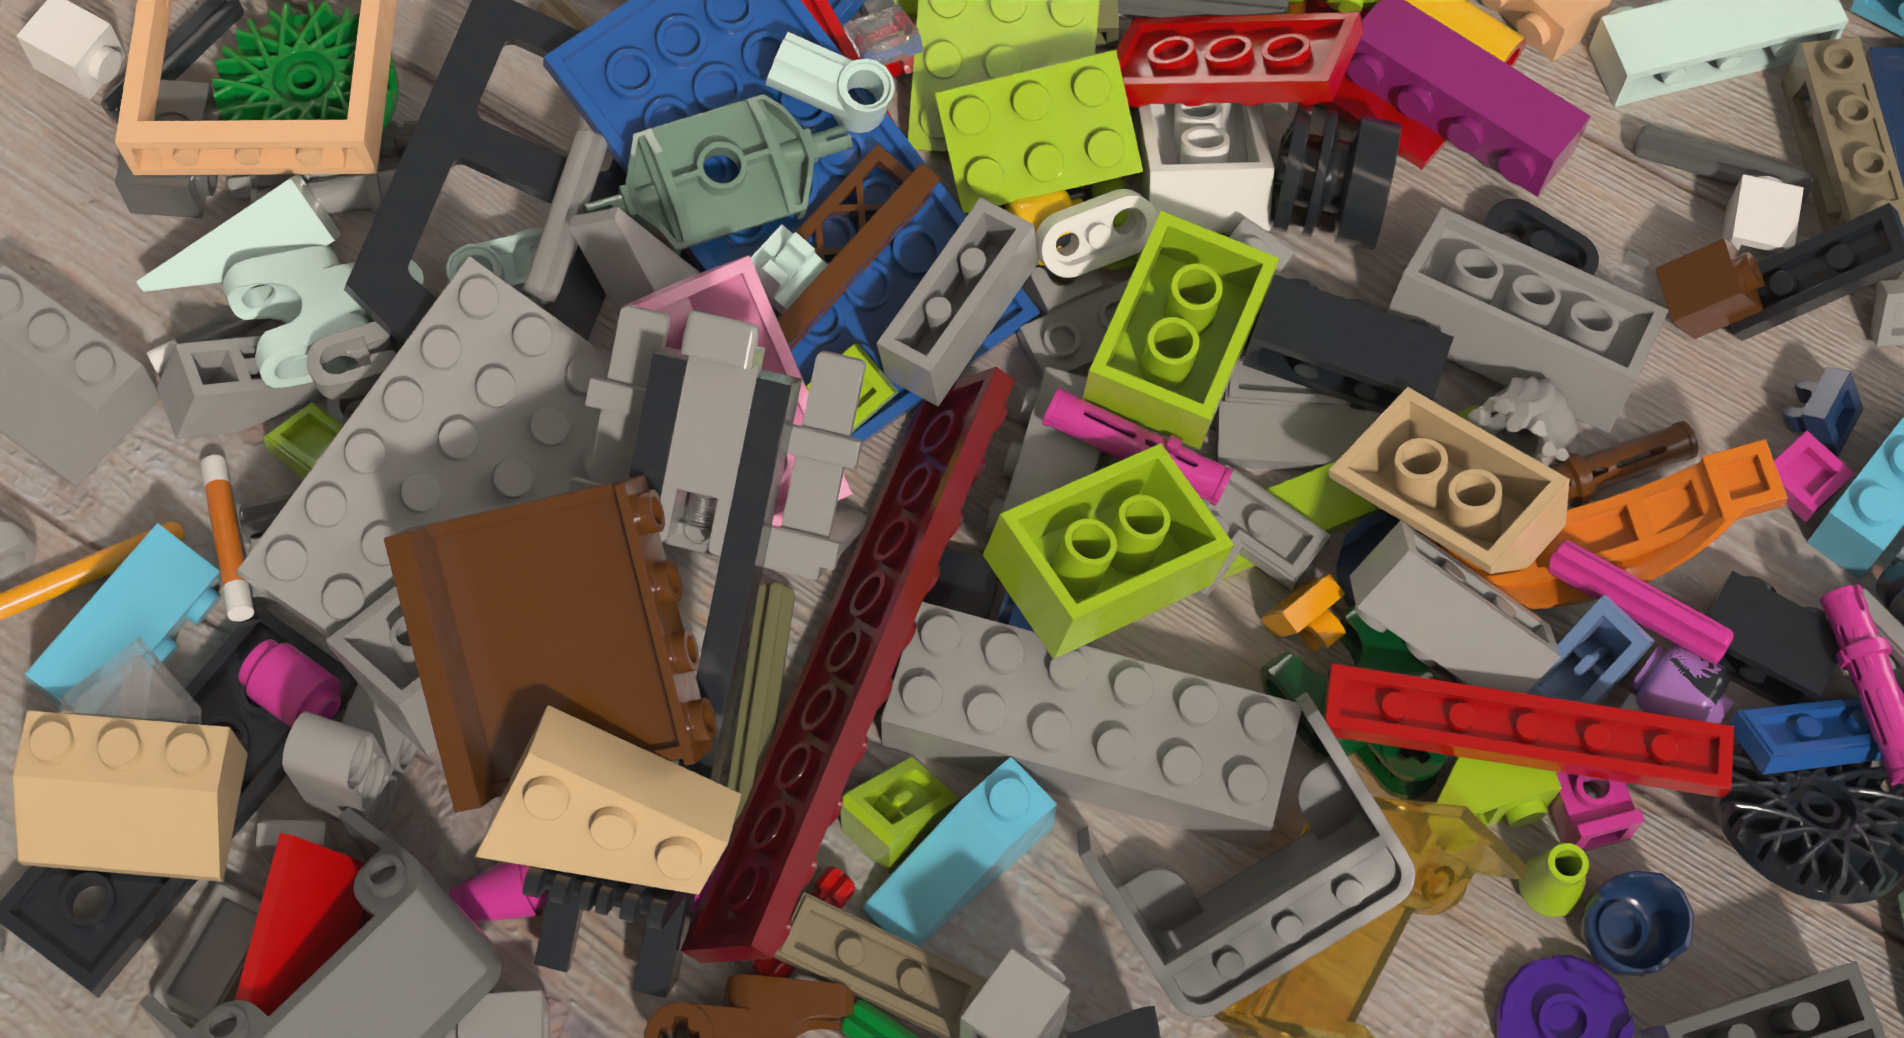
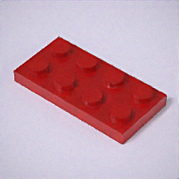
(1237, 58)

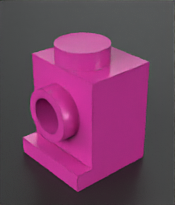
(1590, 820)

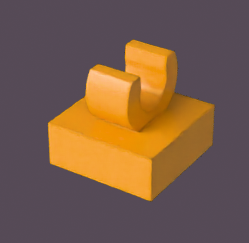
(1307, 613)

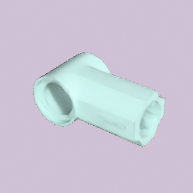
(826, 77)

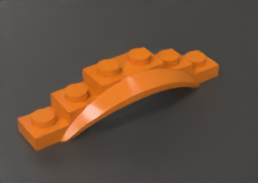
(1652, 525)

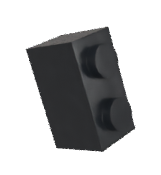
(1776, 643)

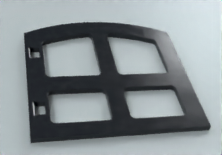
(456, 135)

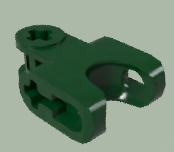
(1373, 650)

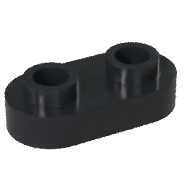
(1543, 233)

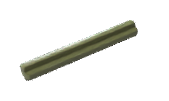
(761, 686)

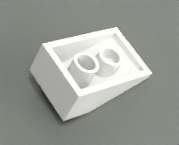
(1206, 163)

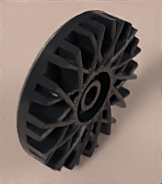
(1816, 829)

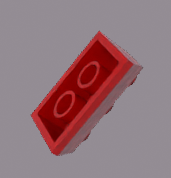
(300, 921)

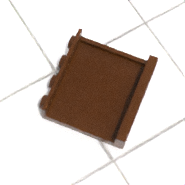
(553, 609)

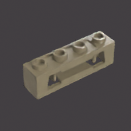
(1850, 140)

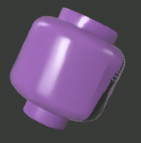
(1682, 686)

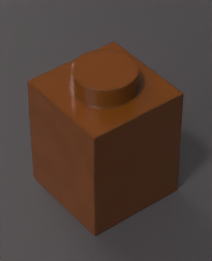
(1711, 288)

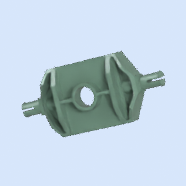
(685, 208)

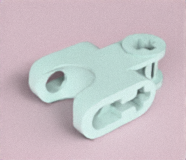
(307, 294)

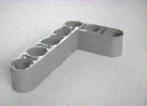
(349, 762)

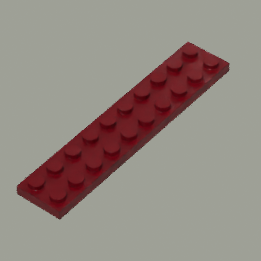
(847, 675)

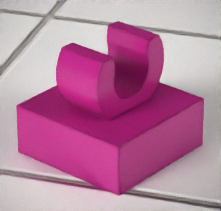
(1810, 475)

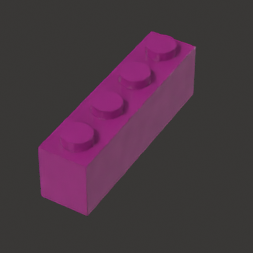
(1466, 94)

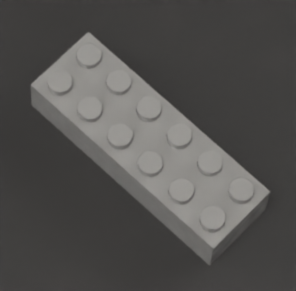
(1092, 726)

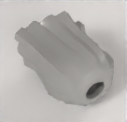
(1530, 418)

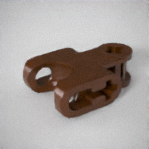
(758, 1009)

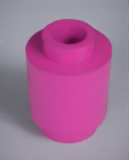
(289, 682)

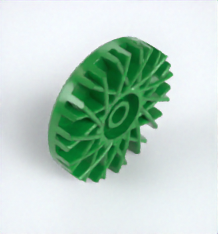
(294, 68)

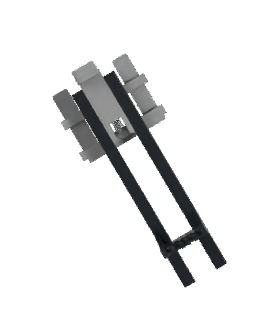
(723, 431)

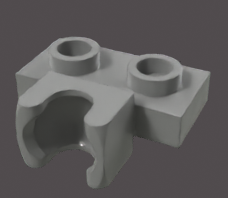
(1069, 321)

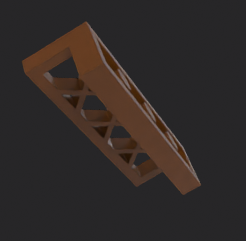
(865, 246)

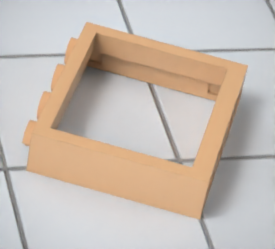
(253, 145)

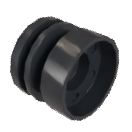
(1336, 176)

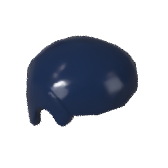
(1637, 923)

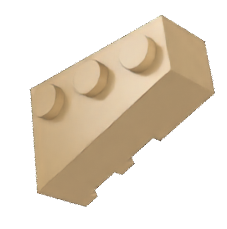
(608, 810)

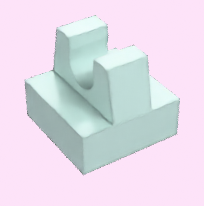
(786, 267)

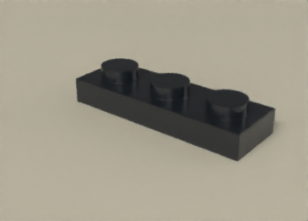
(1826, 269)

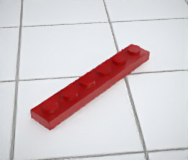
(1529, 730)

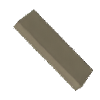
(879, 967)

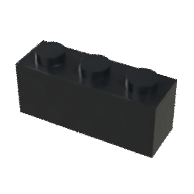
(1344, 346)

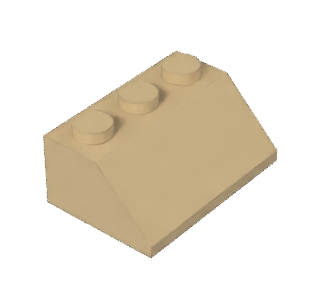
(1456, 484)
(126, 795)

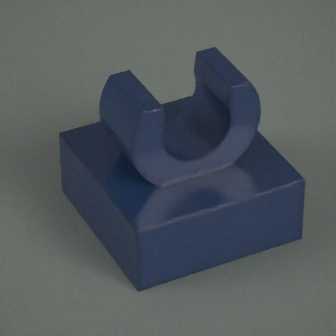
(1830, 408)

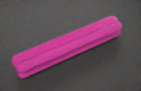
(1641, 601)

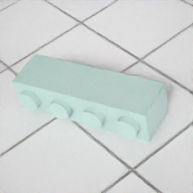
(1703, 42)

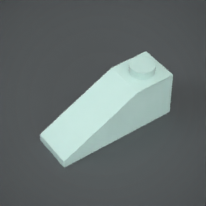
(276, 223)

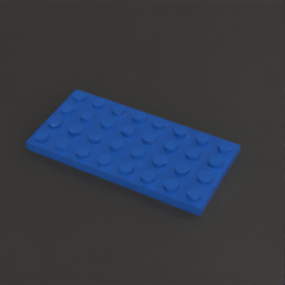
(692, 56)

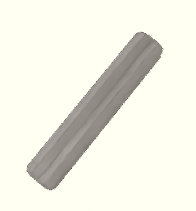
(557, 240)

